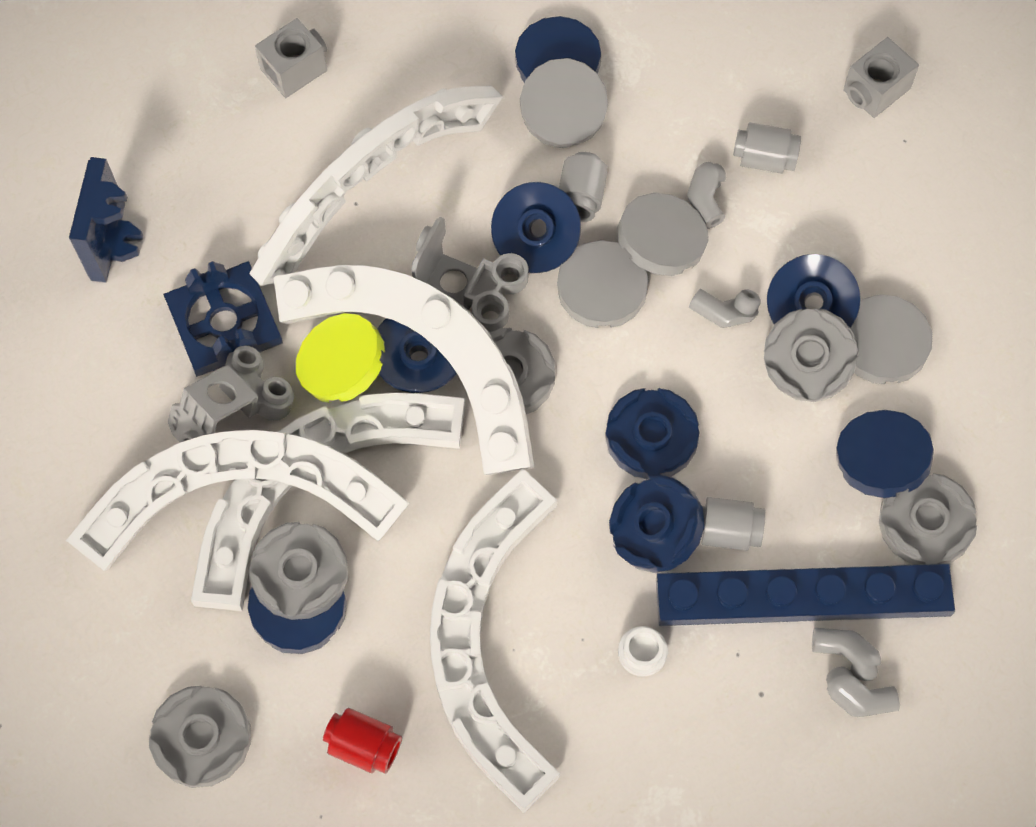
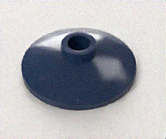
(517, 213)
(814, 276)
(401, 370)

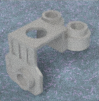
(483, 284)
(243, 384)

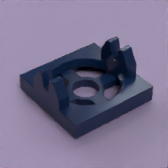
(98, 225)
(182, 299)

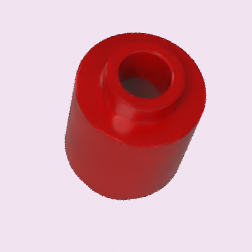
(362, 741)

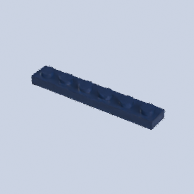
(804, 595)

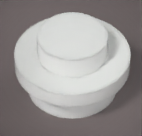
(642, 651)

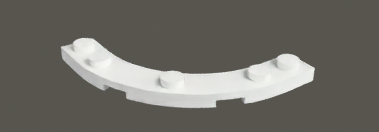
(370, 151)
(445, 324)
(229, 457)
(247, 503)
(457, 648)

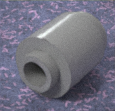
(767, 148)
(584, 182)
(732, 524)

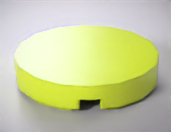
(340, 358)

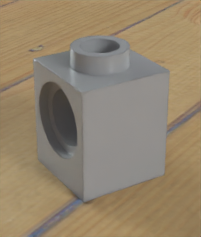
(884, 63)
(288, 72)

